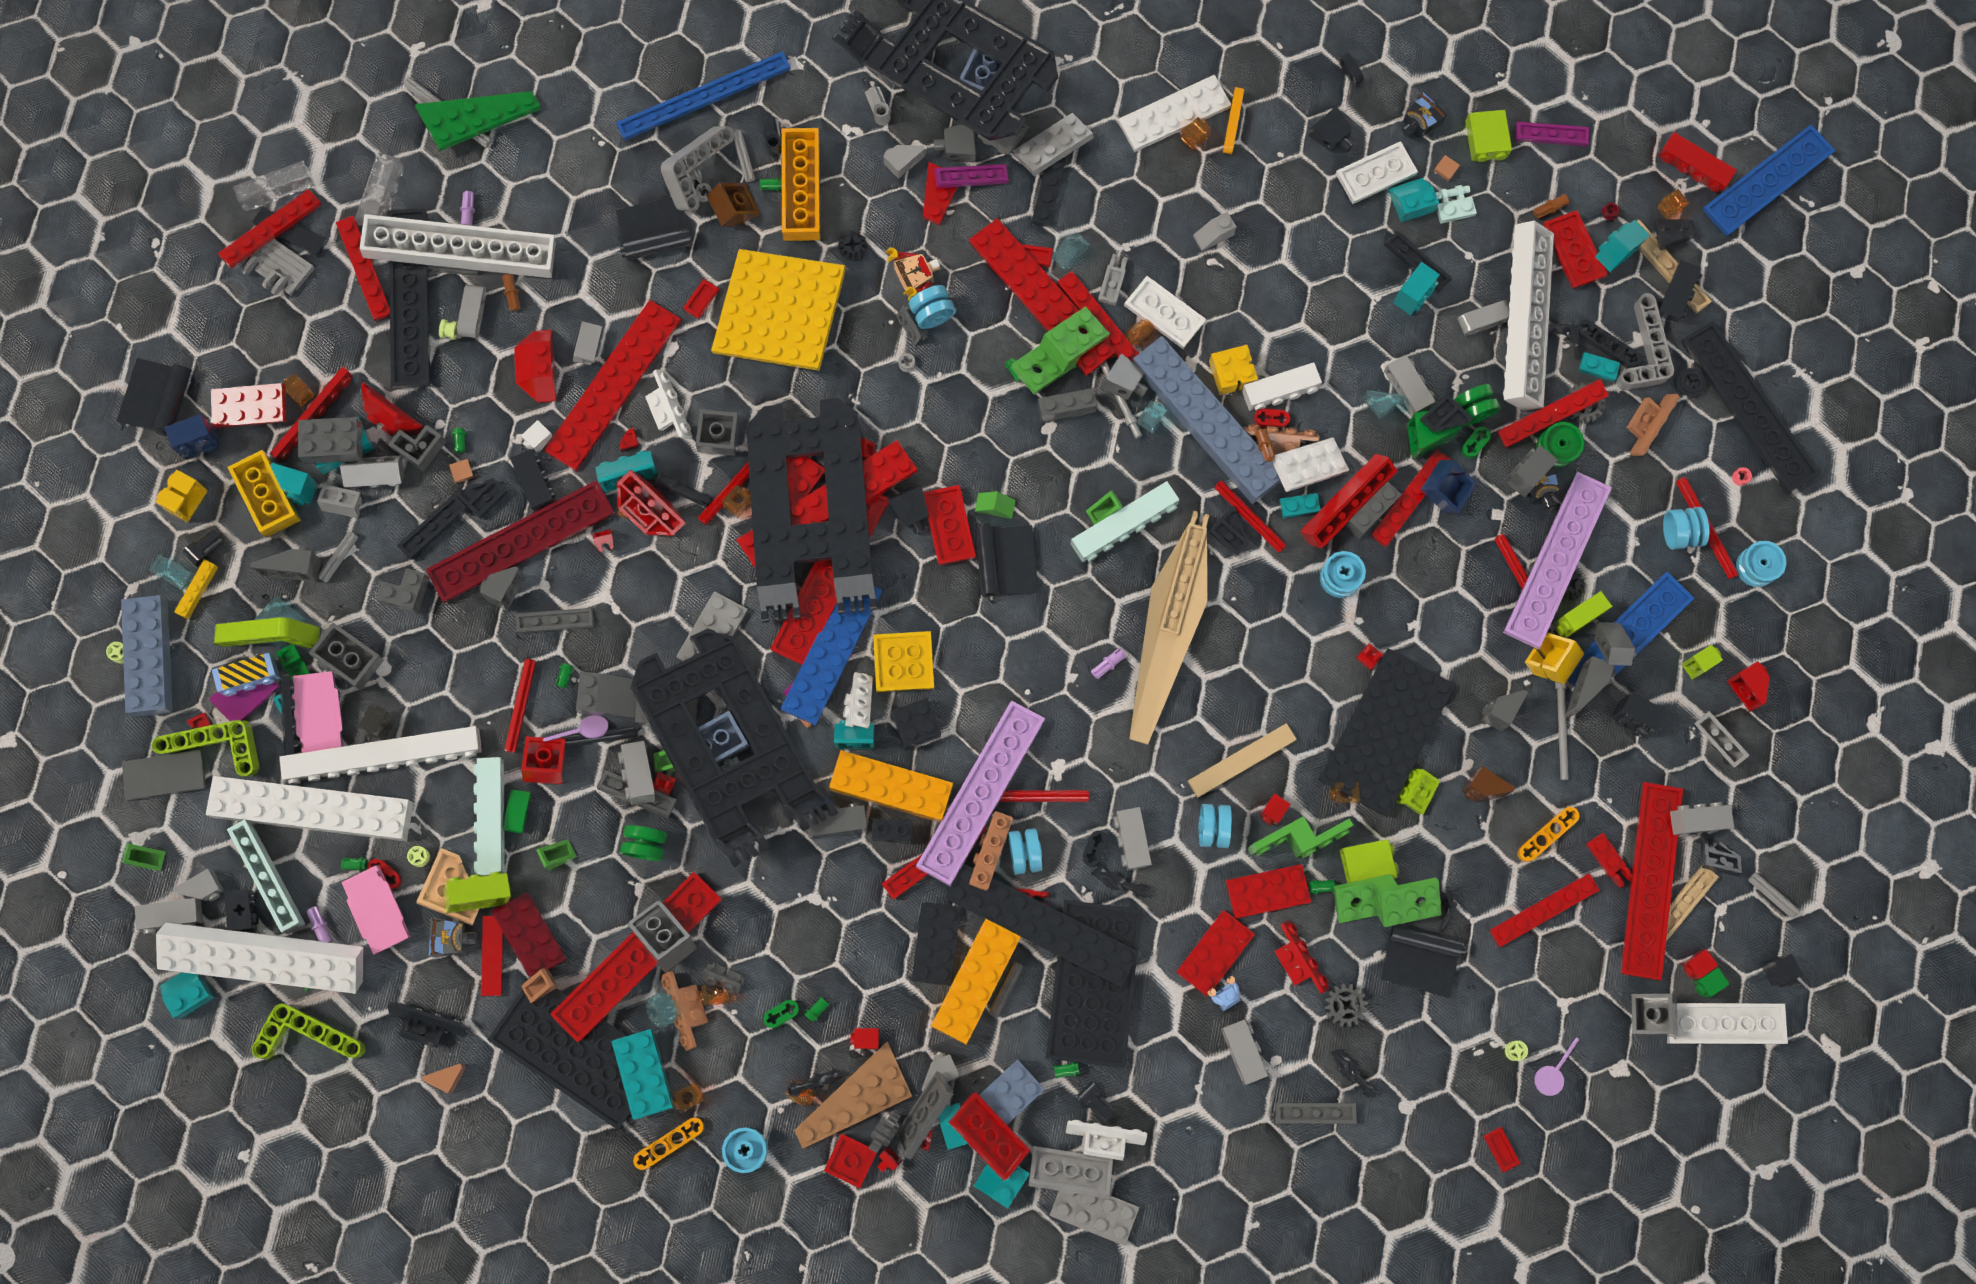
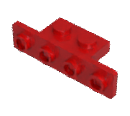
(1298, 961)

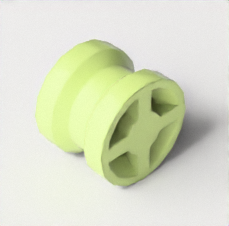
(448, 329)
(113, 652)
(414, 855)
(1520, 1050)

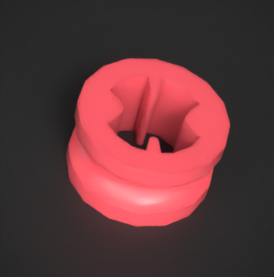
(1735, 477)

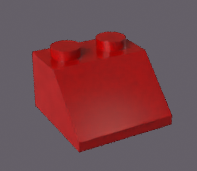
(1751, 685)
(543, 760)

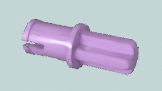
(467, 208)
(1108, 663)
(319, 925)

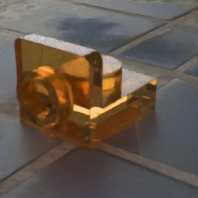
(717, 997)

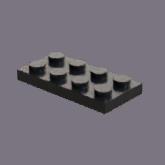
(936, 944)

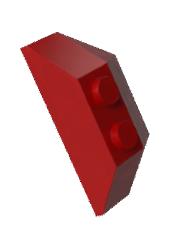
(536, 366)
(387, 414)
(647, 506)

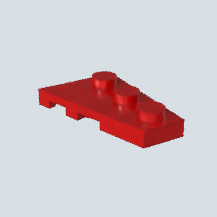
(936, 199)

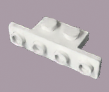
(666, 407)
(859, 701)
(1105, 1140)

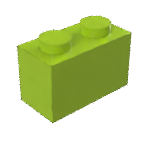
(1702, 661)

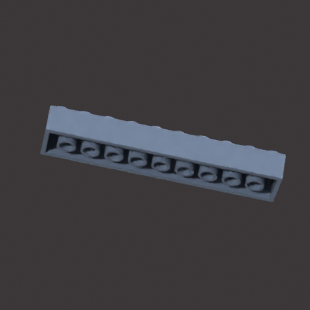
(1207, 420)

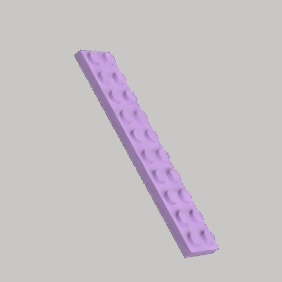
(1557, 560)
(980, 793)

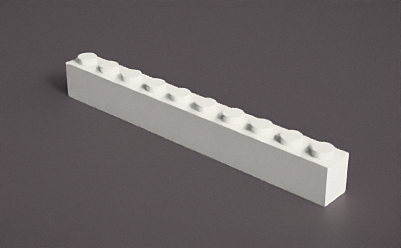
(380, 754)

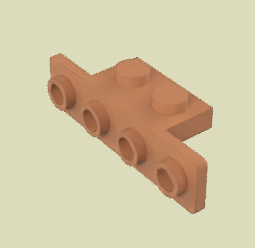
(1649, 420)
(1284, 439)
(990, 852)
(689, 1009)

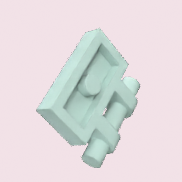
(1455, 209)

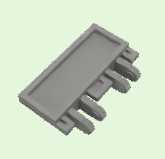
(278, 262)

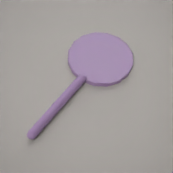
(590, 727)
(1549, 1079)

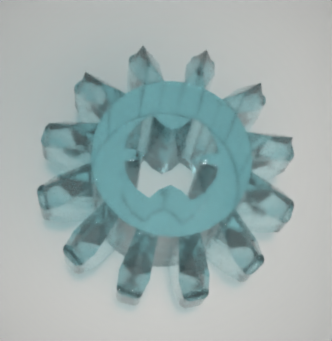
(661, 1009)

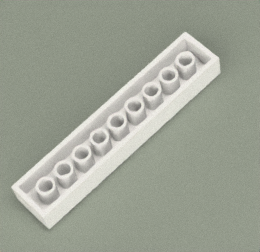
(457, 246)
(1528, 316)
(309, 808)
(259, 957)

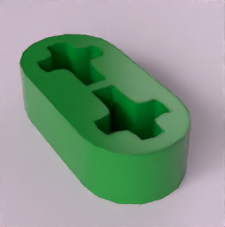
(1478, 445)
(779, 1009)

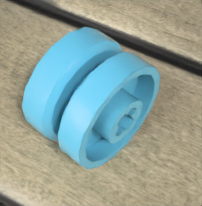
(932, 307)
(1761, 564)
(1352, 575)
(1211, 825)
(1025, 851)
(733, 1147)

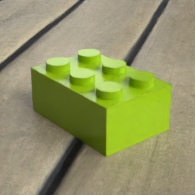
(476, 892)

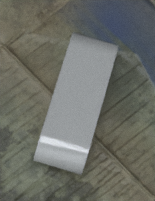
(471, 311)
(1484, 318)

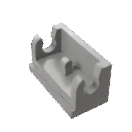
(587, 343)
(339, 501)

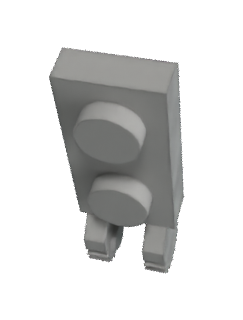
(1112, 281)

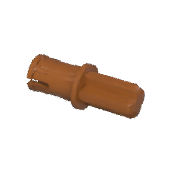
(1551, 206)
(511, 292)
(1265, 445)

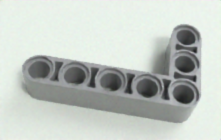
(677, 166)
(1651, 347)

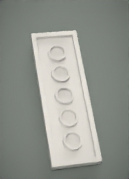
(1174, 113)
(1730, 1024)

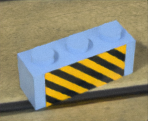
(246, 674)

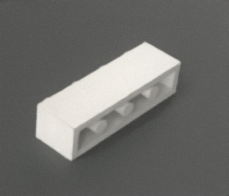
(1281, 387)

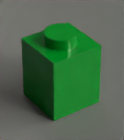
(1711, 983)

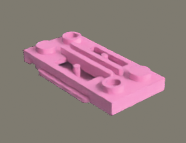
(317, 711)
(375, 909)

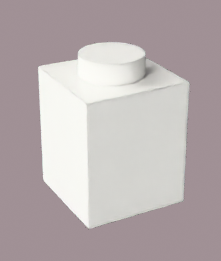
(536, 437)

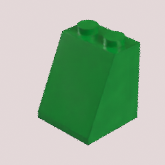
(1422, 439)

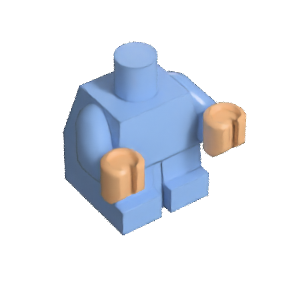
(1228, 995)

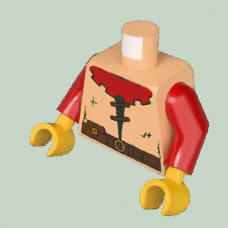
(913, 271)

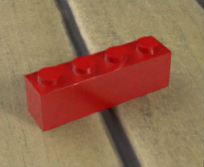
(1697, 163)

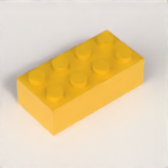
(263, 494)

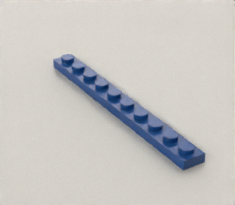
(703, 96)

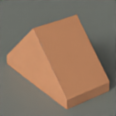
(539, 985)
(445, 1079)

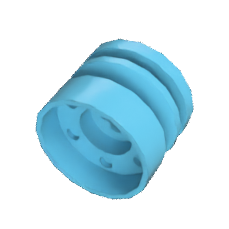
(1686, 528)

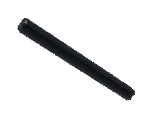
(611, 734)

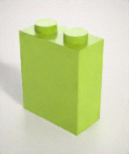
(1488, 135)
(1582, 615)
(1369, 861)

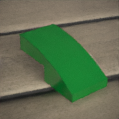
(292, 661)
(516, 811)

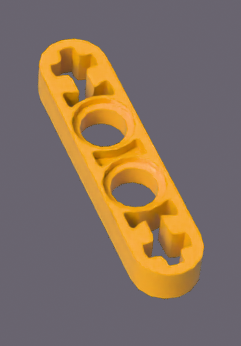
(1233, 120)
(1548, 834)
(669, 1144)

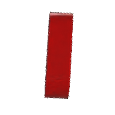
(1273, 414)
(387, 871)

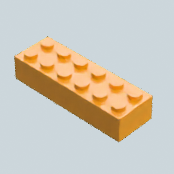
(800, 184)
(891, 786)
(975, 981)

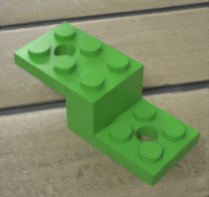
(1059, 350)
(1300, 838)
(1387, 900)

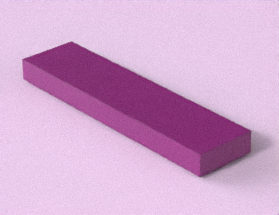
(1552, 134)
(971, 175)

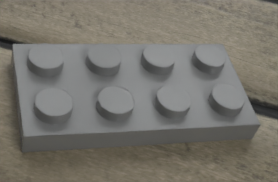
(1053, 144)
(719, 615)
(1070, 1172)
(1098, 1215)

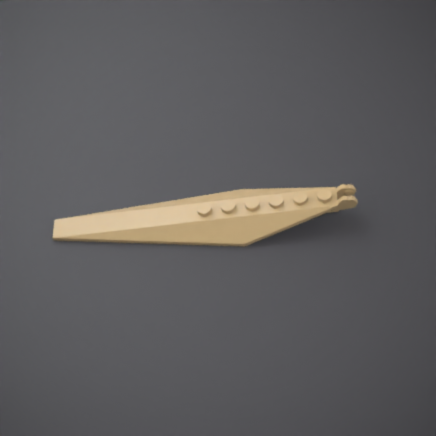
(1172, 618)

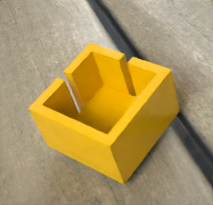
(1232, 366)
(181, 496)
(1560, 658)

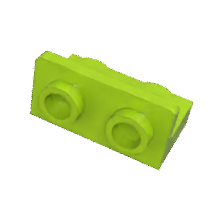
(1418, 790)

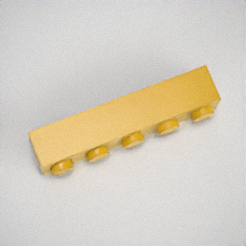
(196, 589)

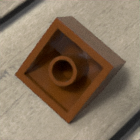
(732, 204)
(1486, 786)

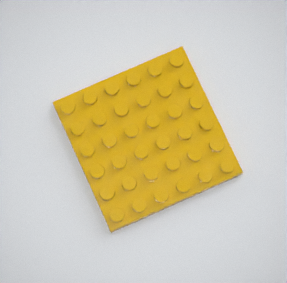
(779, 309)

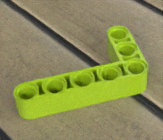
(266, 631)
(212, 737)
(308, 1030)

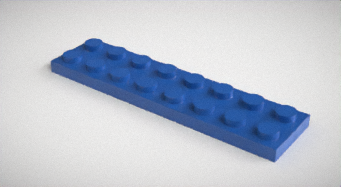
(1768, 180)
(1645, 618)
(826, 662)

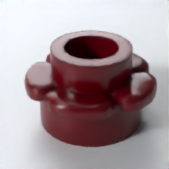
(1614, 208)

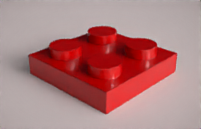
(850, 1161)

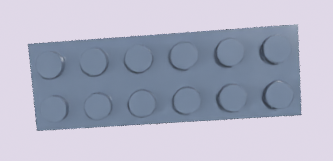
(146, 656)

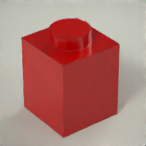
(1274, 810)
(1699, 964)
(865, 1038)

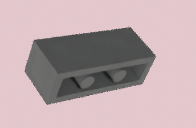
(1067, 405)
(1373, 510)
(1614, 644)
(848, 820)

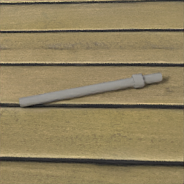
(1130, 419)
(1562, 730)

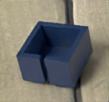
(192, 436)
(1448, 489)

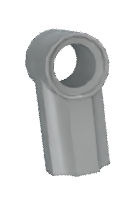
(878, 105)

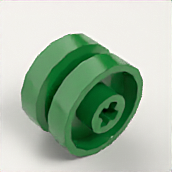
(1478, 403)
(1563, 442)
(643, 843)

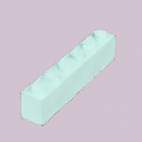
(1125, 521)
(490, 816)
(266, 876)

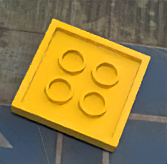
(903, 661)

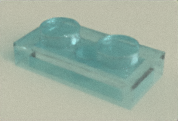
(171, 572)

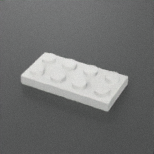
(1376, 172)
(1165, 312)
(1309, 464)

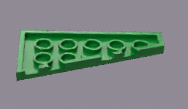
(463, 119)

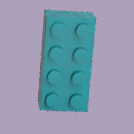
(643, 1074)

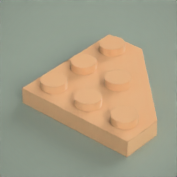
(445, 867)

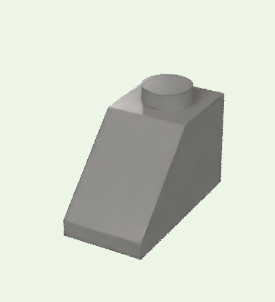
(903, 158)
(1215, 231)
(202, 886)
(942, 1064)

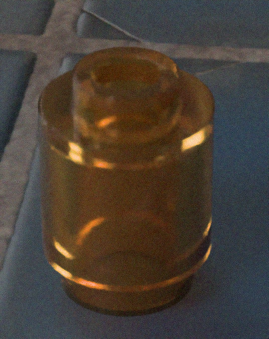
(1140, 332)
(806, 1096)

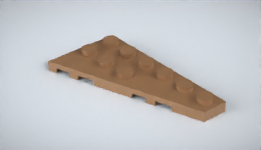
(865, 1093)

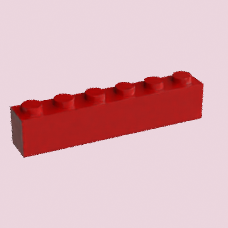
(1348, 501)

